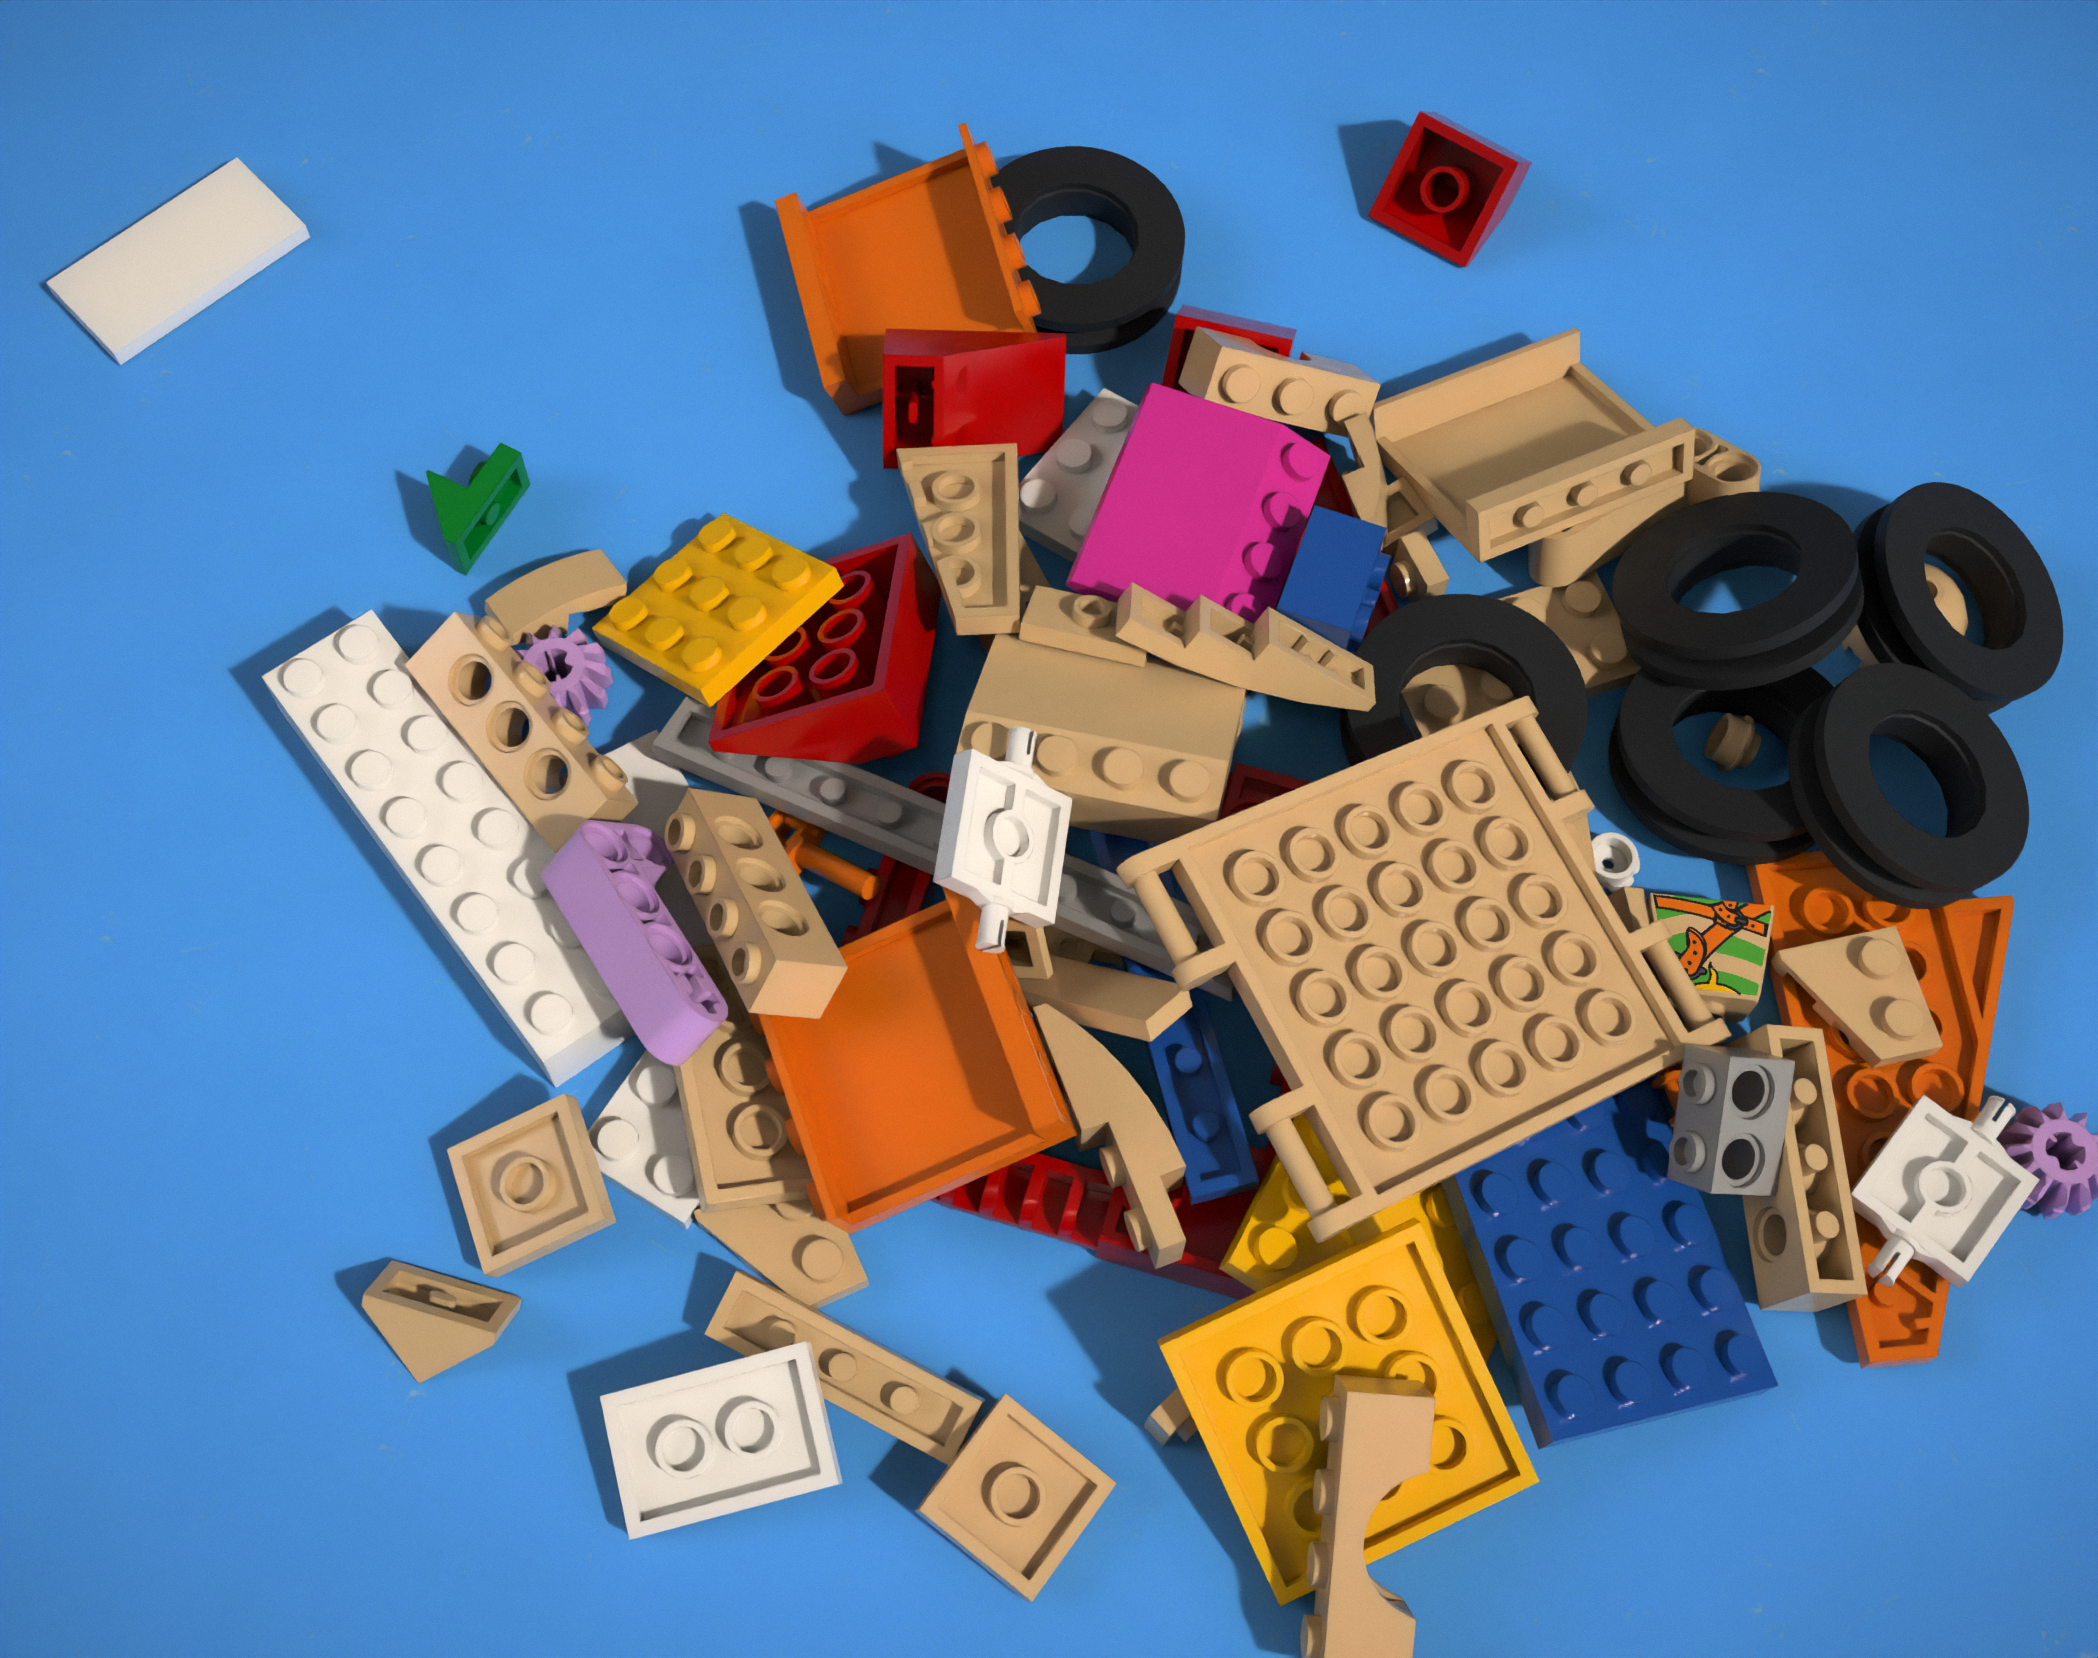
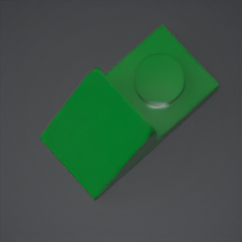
(476, 513)

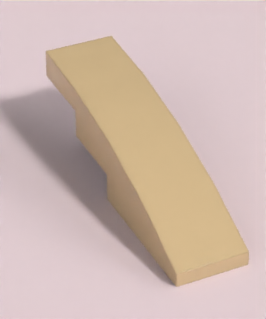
(1263, 657)

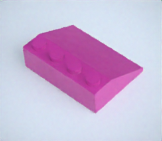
(1200, 506)

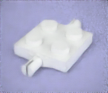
(1003, 839)
(1941, 1191)

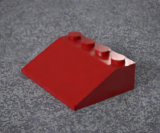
(850, 674)

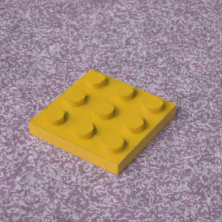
(717, 608)

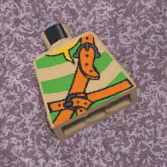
(1720, 949)

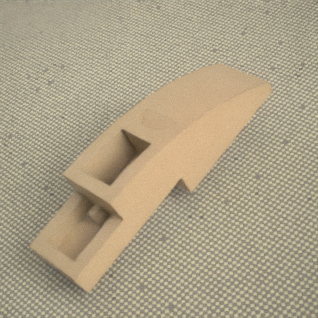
(1116, 1112)

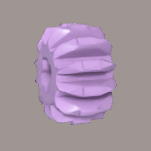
(580, 666)
(2056, 1153)

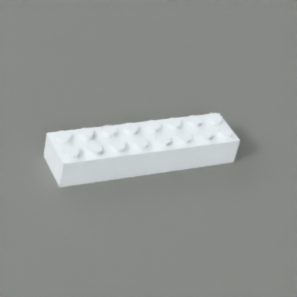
(450, 839)

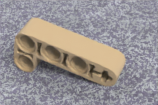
(1579, 550)

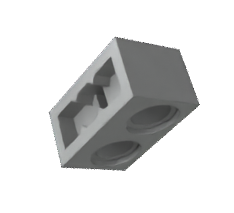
(1730, 1120)

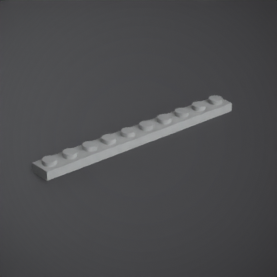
(909, 829)

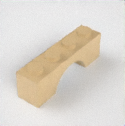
(1376, 1441)

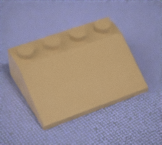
(1126, 742)

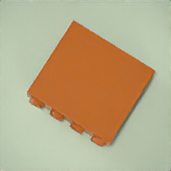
(905, 257)
(914, 1070)

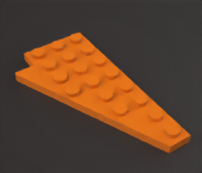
(1959, 967)

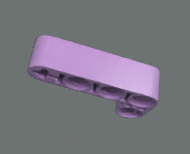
(609, 899)

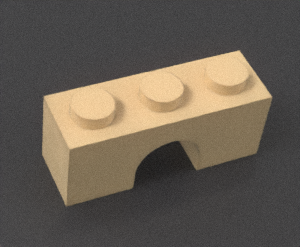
(1301, 392)

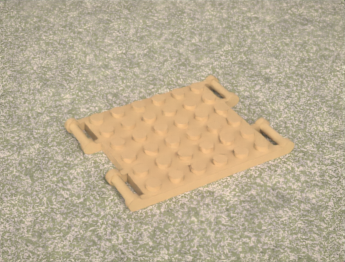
(1424, 959)

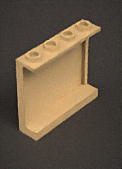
(1526, 447)

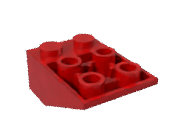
(972, 389)

